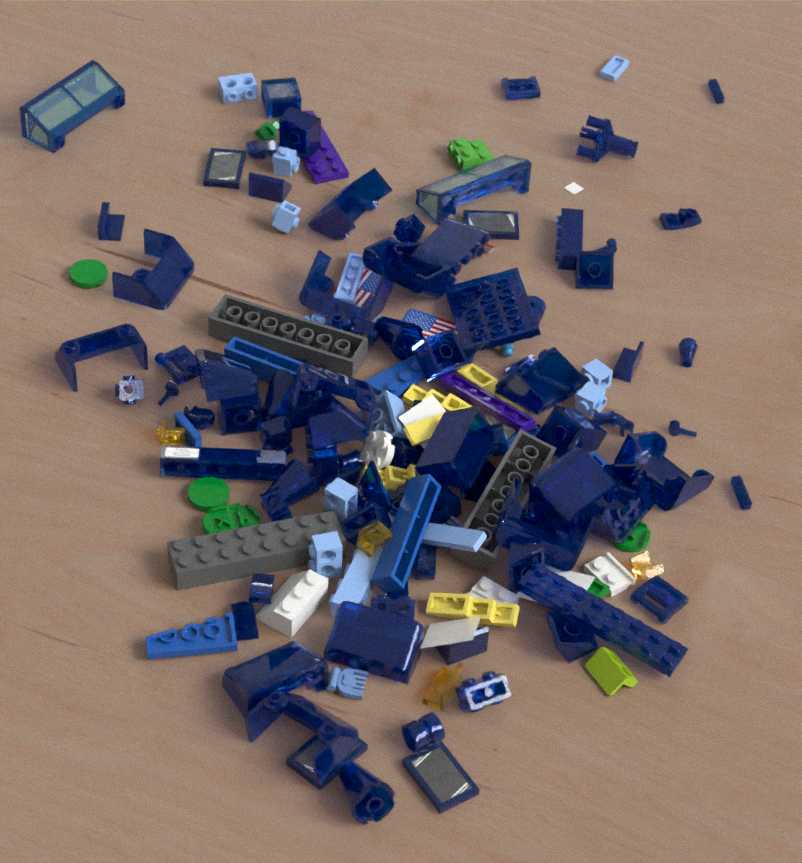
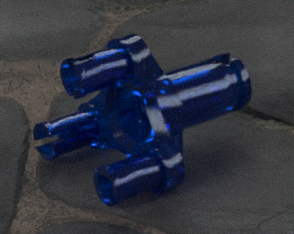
(604, 140)

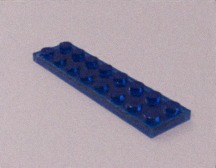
(602, 619)

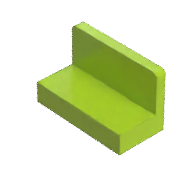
(609, 671)

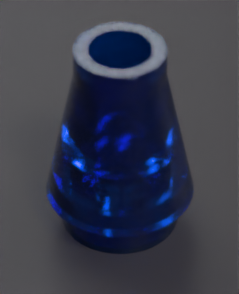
(687, 351)

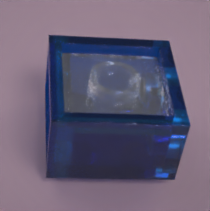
(280, 95)

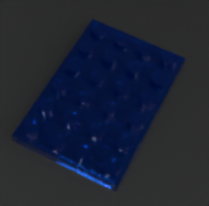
(491, 311)

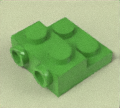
(467, 153)

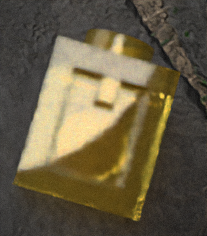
(170, 436)
(372, 537)
(643, 566)

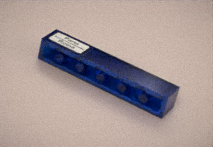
(222, 463)

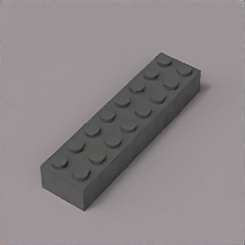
(288, 335)
(523, 460)
(248, 550)

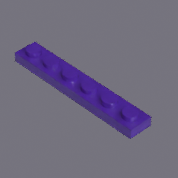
(487, 402)

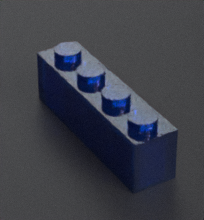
(570, 237)

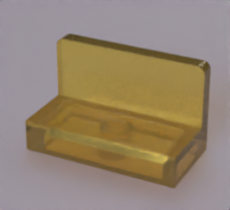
(443, 687)

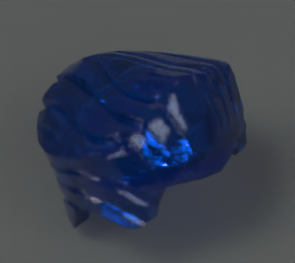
(424, 563)

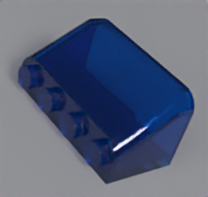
(457, 448)
(375, 642)

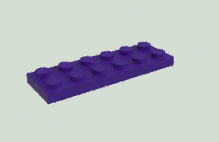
(325, 163)

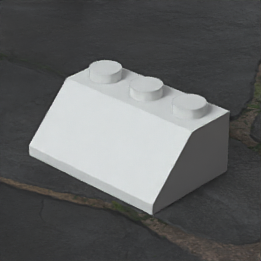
(294, 602)

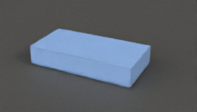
(614, 68)

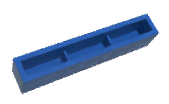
(262, 360)
(407, 532)

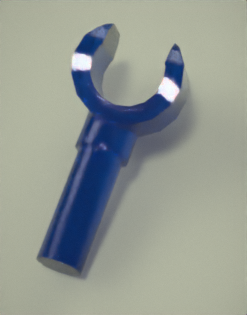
(610, 246)
(172, 389)
(675, 430)

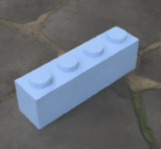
(357, 582)

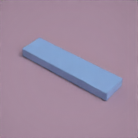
(350, 278)
(453, 537)

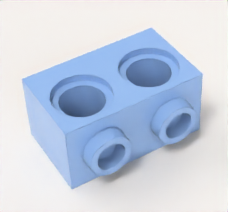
(237, 88)
(341, 498)
(326, 554)

